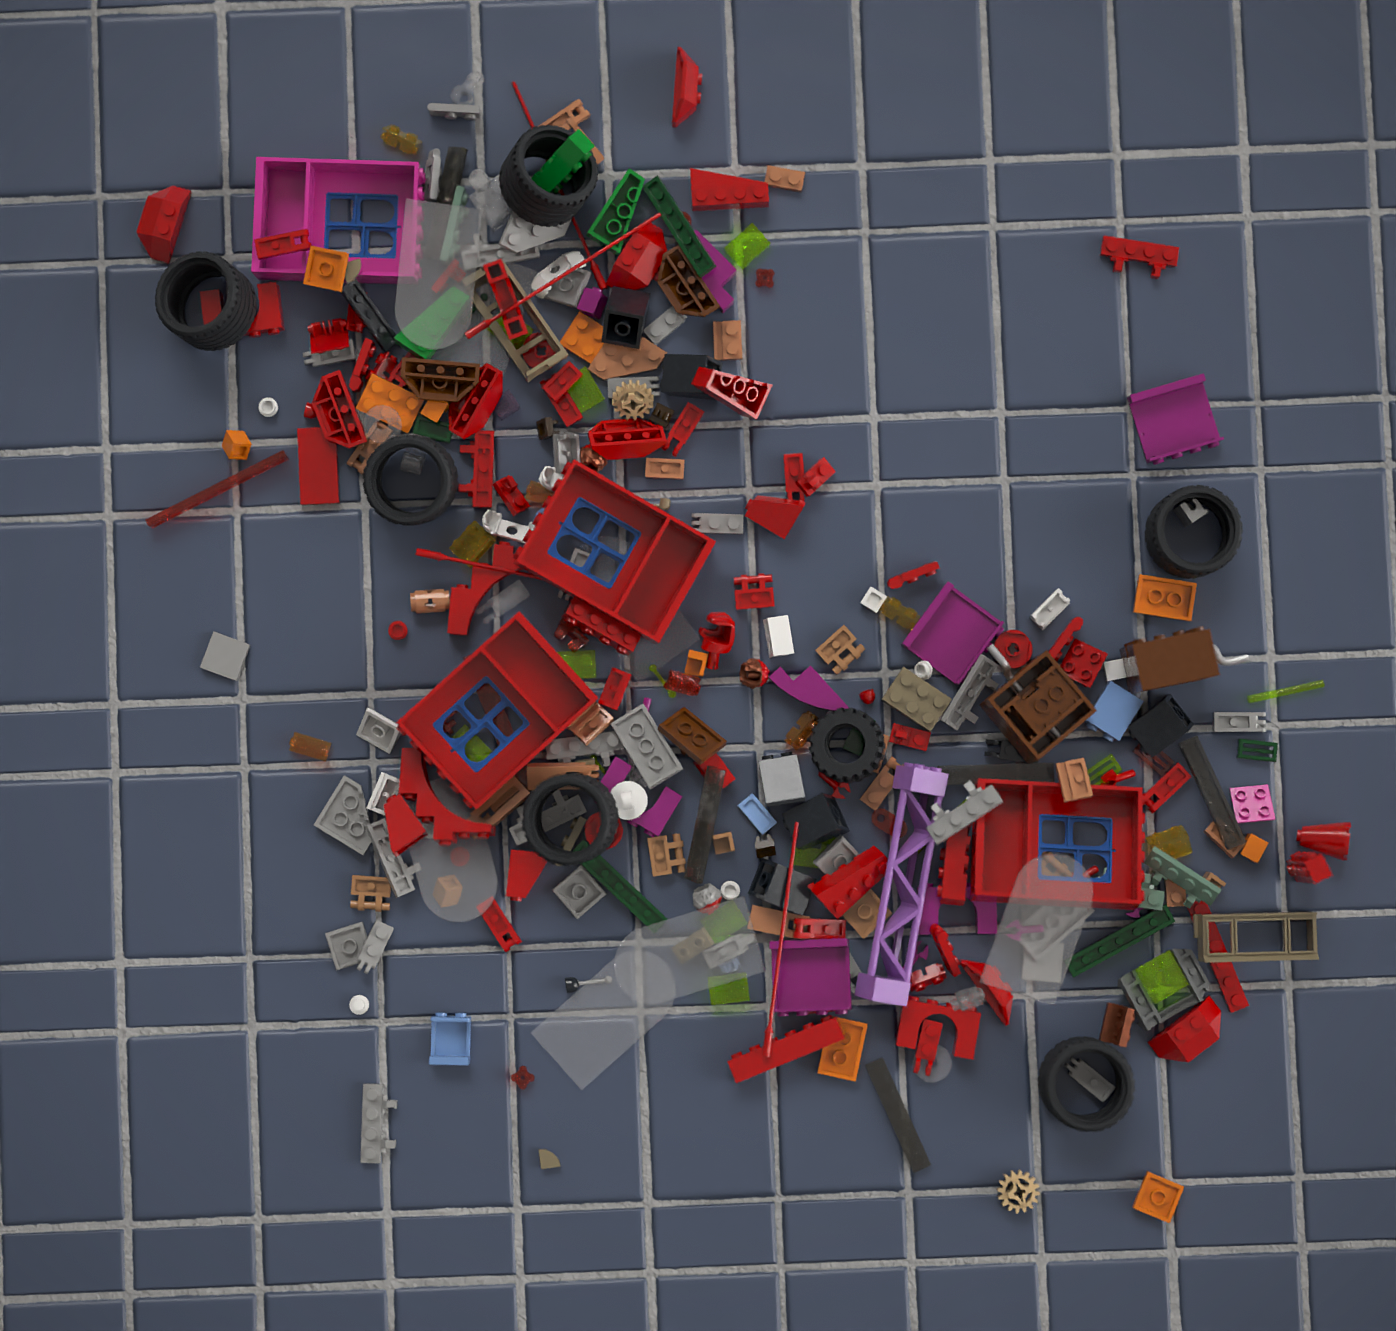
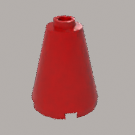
(1326, 838)

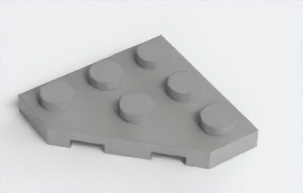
(523, 235)
(347, 816)

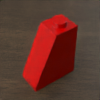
(774, 513)
(402, 825)
(523, 873)

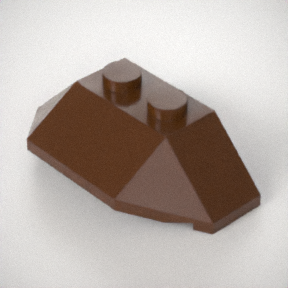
(683, 285)
(439, 379)

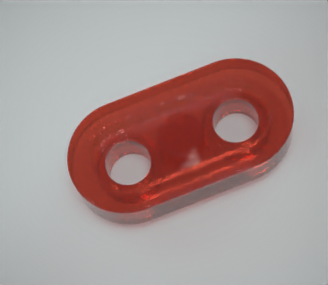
(888, 823)

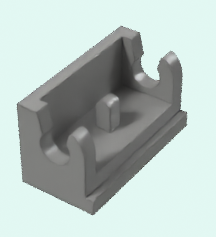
(565, 449)
(1188, 514)

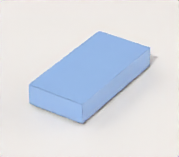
(757, 814)

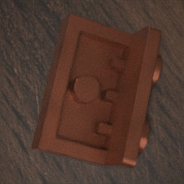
(1117, 1024)

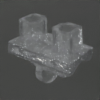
(968, 999)

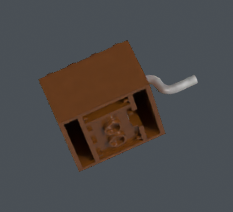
(1173, 660)
(1036, 718)

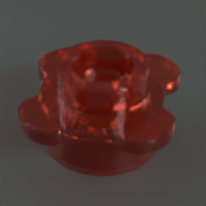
(764, 273)
(522, 1082)

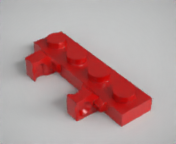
(1154, 254)
(482, 483)

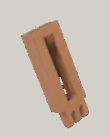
(542, 771)
(501, 802)
(770, 921)

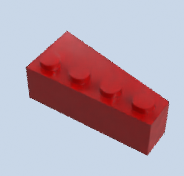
(724, 191)
(735, 392)
(954, 868)
(850, 882)

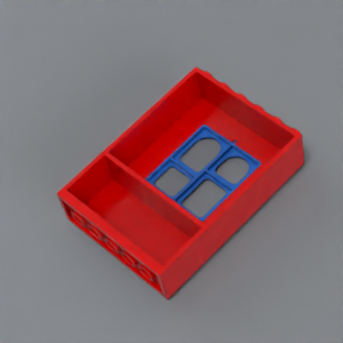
(649, 576)
(528, 679)
(1012, 838)

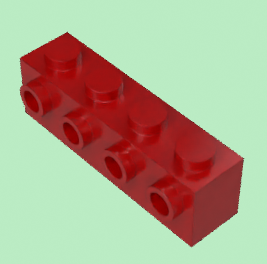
(601, 626)
(1308, 867)

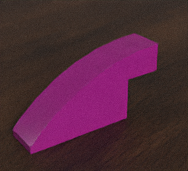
(719, 276)
(808, 689)

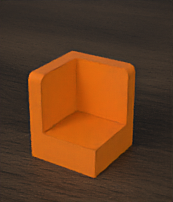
(434, 409)
(236, 444)
(696, 663)
(1253, 848)

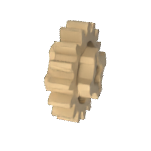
(632, 400)
(1025, 1189)

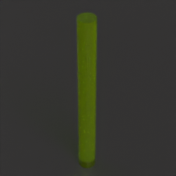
(1285, 691)

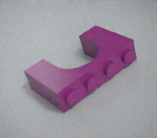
(654, 818)
(984, 912)

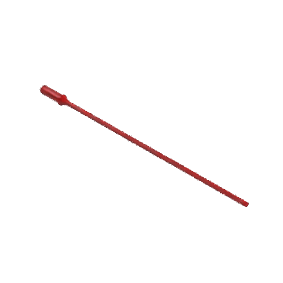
(594, 267)
(486, 323)
(439, 556)
(769, 1031)

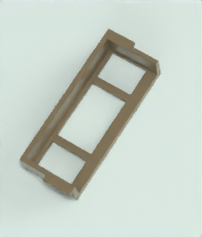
(546, 332)
(1201, 932)

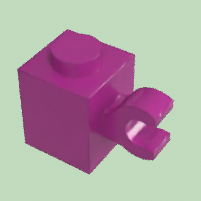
(592, 302)

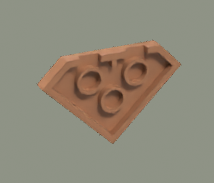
(623, 361)

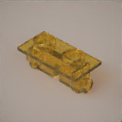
(408, 140)
(894, 607)

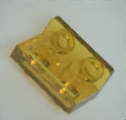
(472, 543)
(1172, 841)

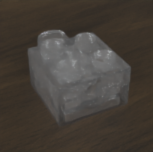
(489, 197)

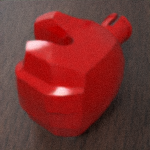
(719, 639)

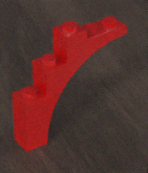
(465, 601)
(447, 826)

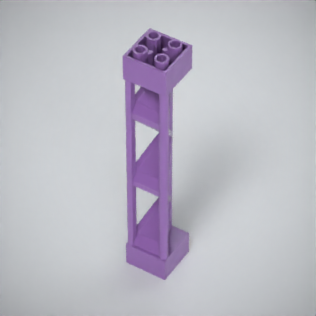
(896, 986)

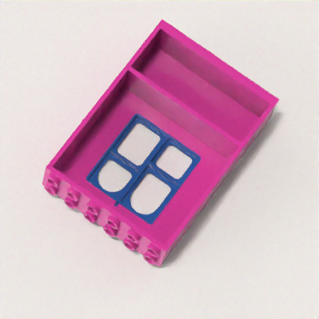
(298, 195)

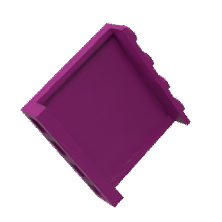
(952, 634)
(812, 976)

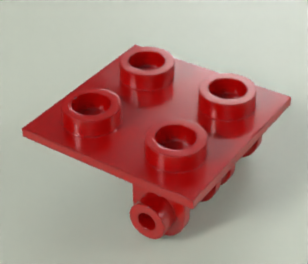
(328, 338)
(1083, 662)

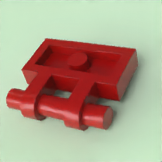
(754, 598)

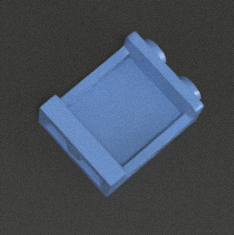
(1114, 712)
(450, 1039)

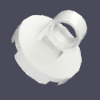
(629, 799)

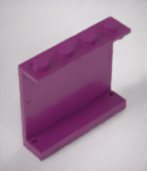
(1174, 419)

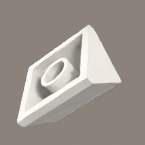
(379, 730)

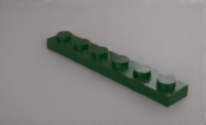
(679, 226)
(622, 889)
(1119, 940)

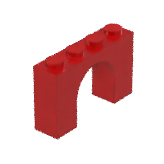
(505, 297)
(267, 320)
(916, 1011)

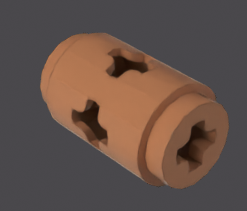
(420, 602)

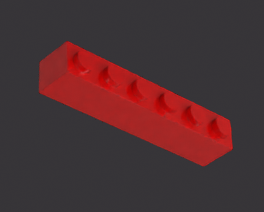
(786, 1049)

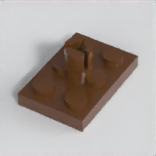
(692, 735)

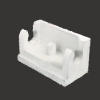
(1049, 609)
(778, 636)
(383, 790)

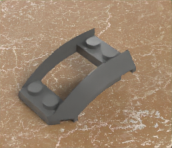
(1143, 1005)

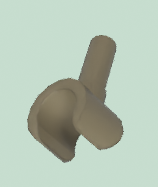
(664, 504)

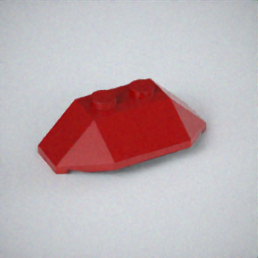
(686, 87)
(162, 221)
(639, 259)
(477, 406)
(338, 412)
(626, 438)
(998, 999)
(1189, 1033)

